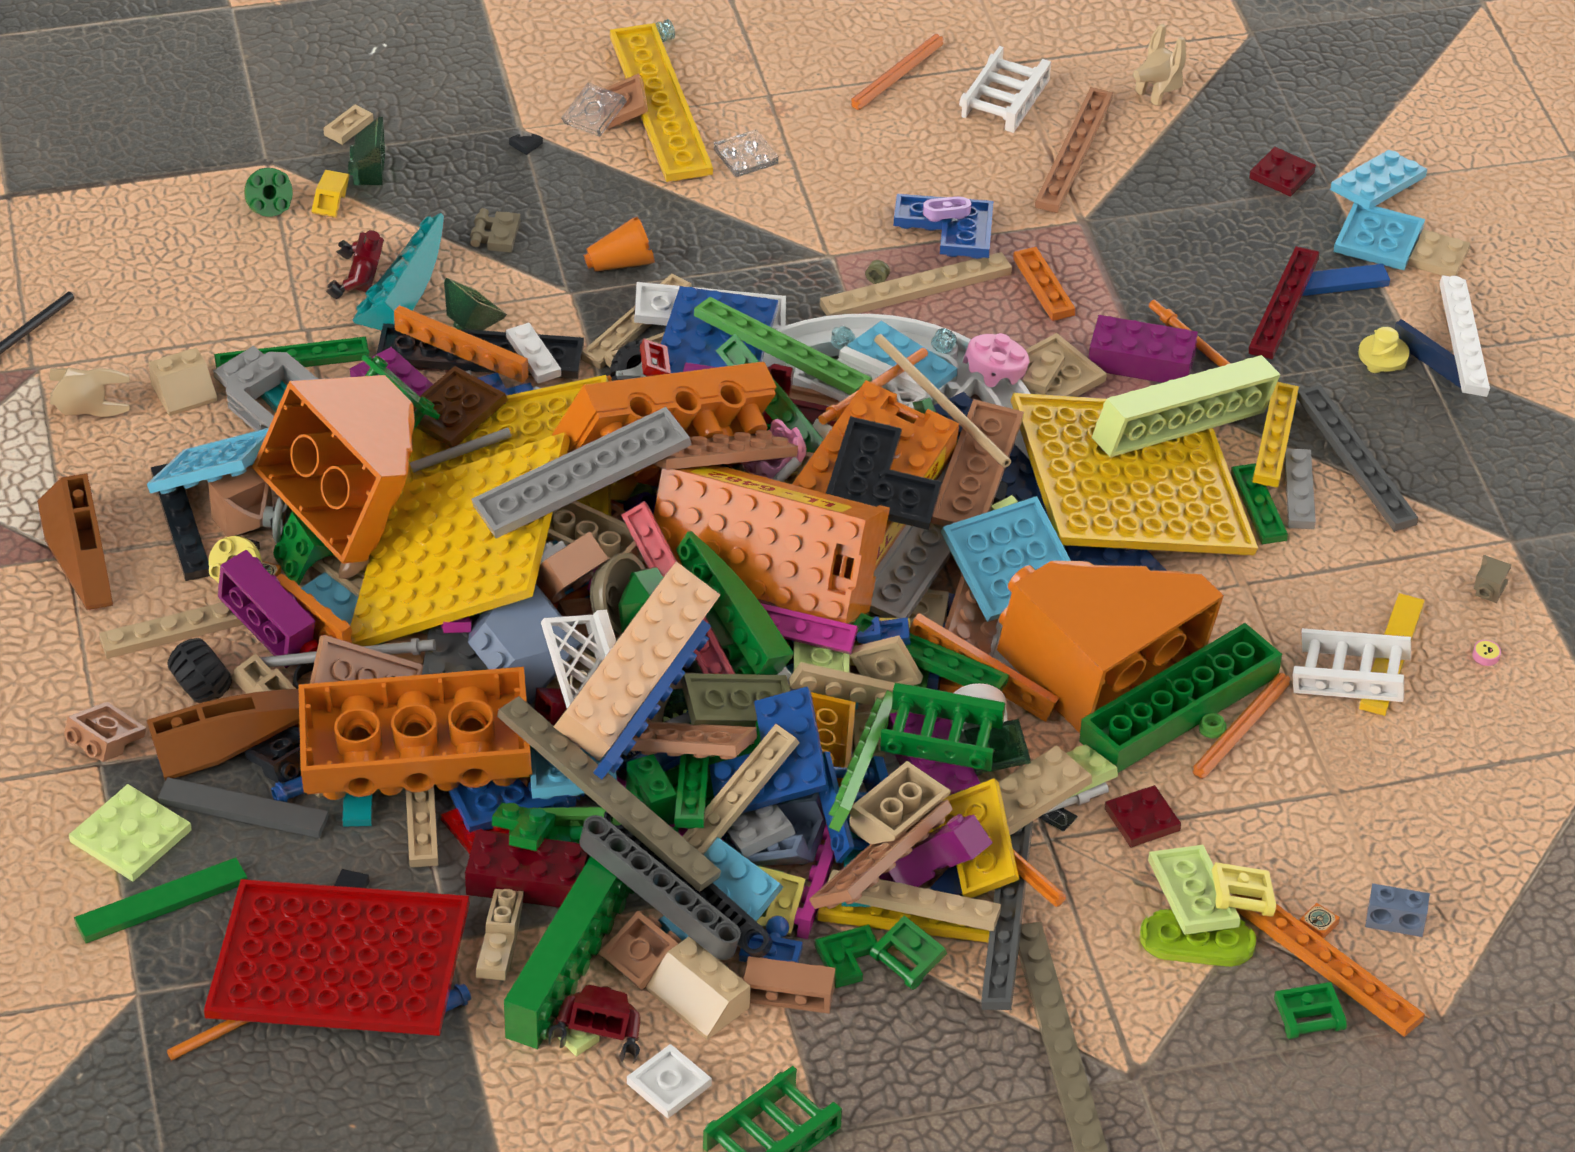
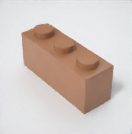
(790, 984)

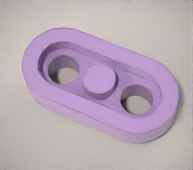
(946, 208)

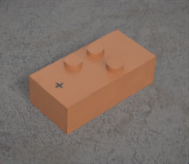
(570, 567)

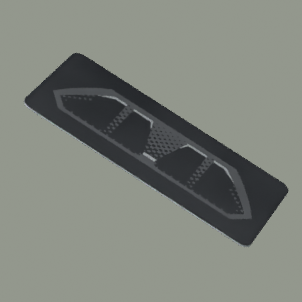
(1059, 818)

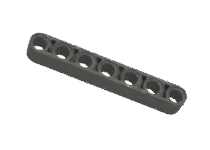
(660, 887)

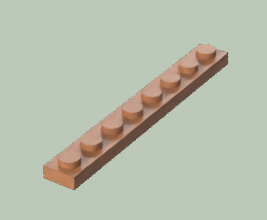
(1073, 150)

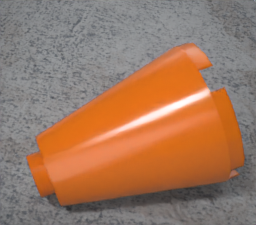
(621, 248)

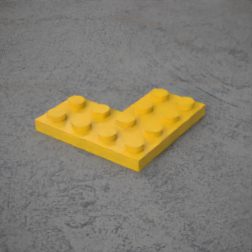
(996, 863)

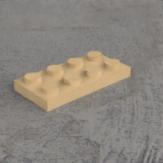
(1041, 787)

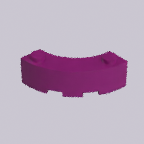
(946, 846)

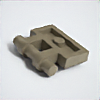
(503, 230)

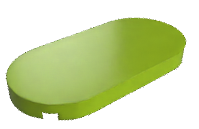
(1226, 947)

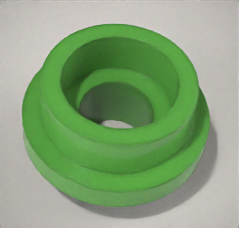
(1212, 726)

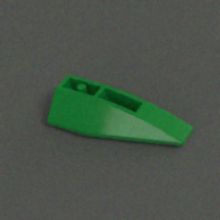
(737, 616)

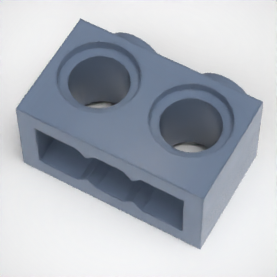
(1397, 910)

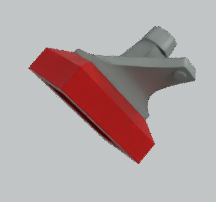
(653, 362)

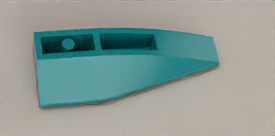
(405, 278)

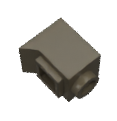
(1491, 579)

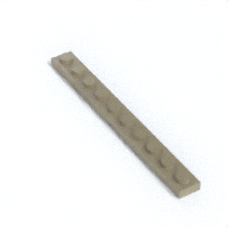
(609, 794)
(1059, 1040)

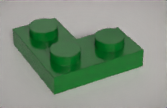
(528, 824)

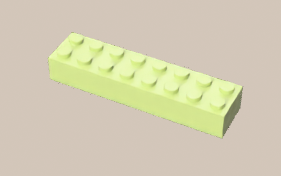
(1185, 405)

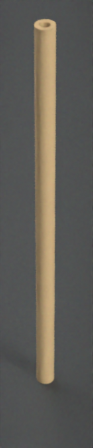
(943, 401)

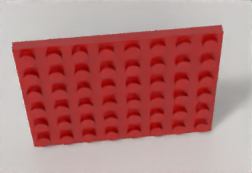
(338, 957)

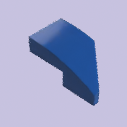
(886, 629)

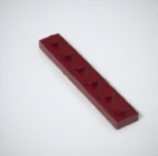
(1283, 302)

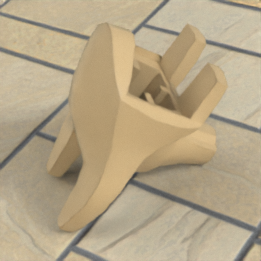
(1161, 67)
(84, 391)

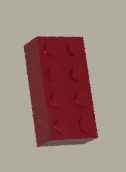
(541, 874)

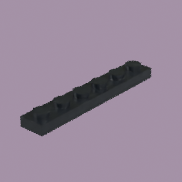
(183, 531)

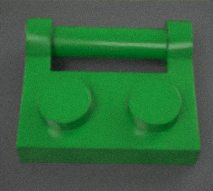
(913, 944)
(1308, 1002)

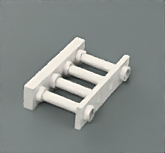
(1020, 102)
(1350, 683)

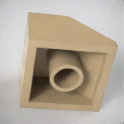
(182, 381)

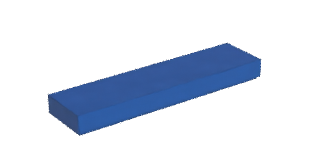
(1347, 279)

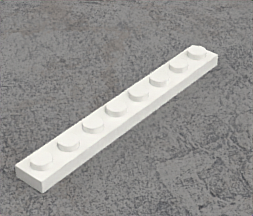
(1464, 336)

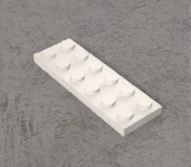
(656, 302)

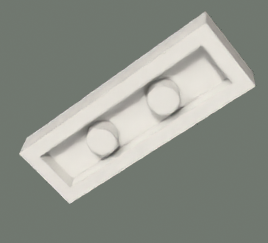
(529, 345)

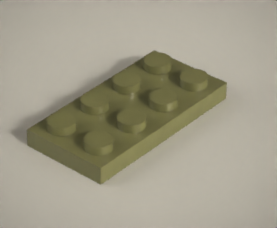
(728, 697)

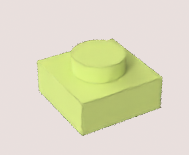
(580, 1041)

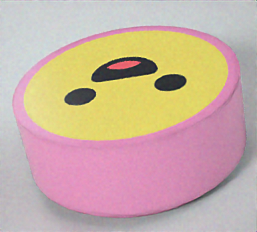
(1486, 652)

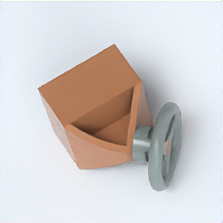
(246, 504)

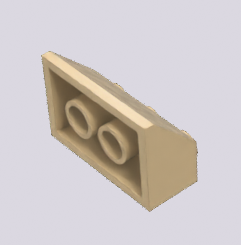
(895, 804)
(699, 988)

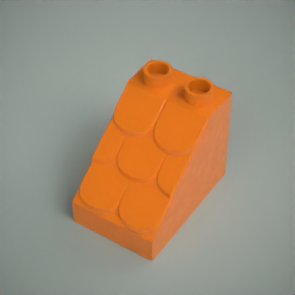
(340, 458)
(1102, 628)

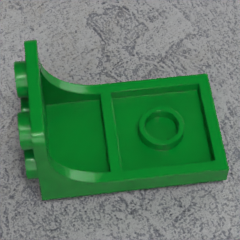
(298, 549)

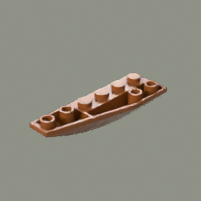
(75, 538)
(220, 729)

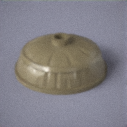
(609, 584)

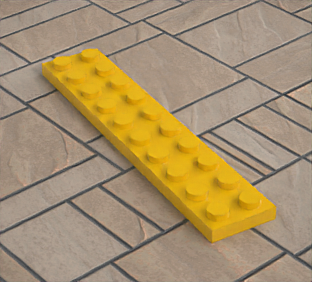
(668, 115)

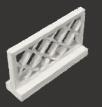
(901, 385)
(601, 642)

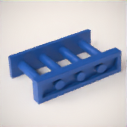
(842, 841)

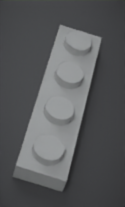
(1299, 489)

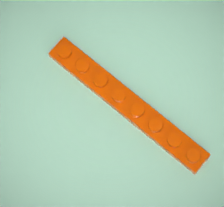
(1337, 968)

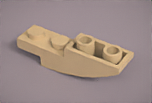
(500, 935)

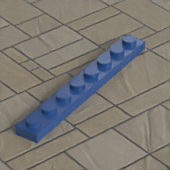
(649, 707)

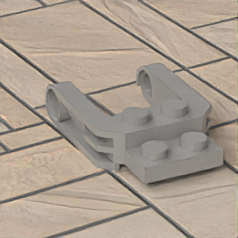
(251, 376)

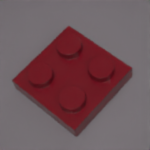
(1282, 171)
(1142, 816)

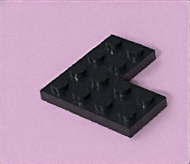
(866, 476)

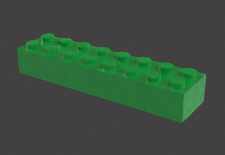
(1181, 697)
(563, 954)

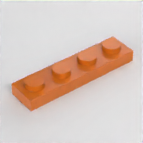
(1044, 283)

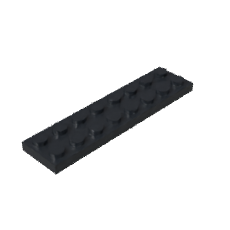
(564, 349)

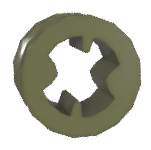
(877, 272)

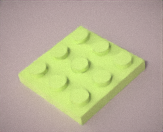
(130, 832)

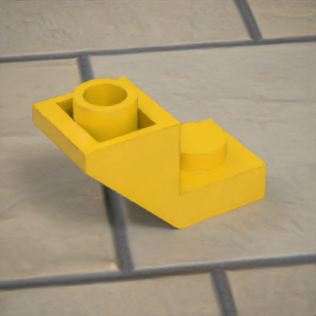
(329, 192)

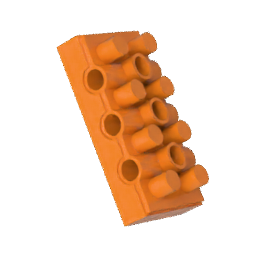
(700, 400)
(410, 733)

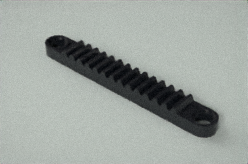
(718, 899)

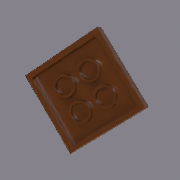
(463, 406)

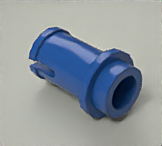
(287, 790)
(458, 996)

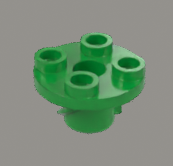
(268, 192)

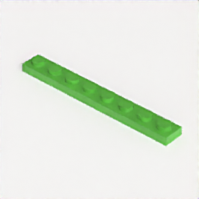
(780, 346)
(860, 761)

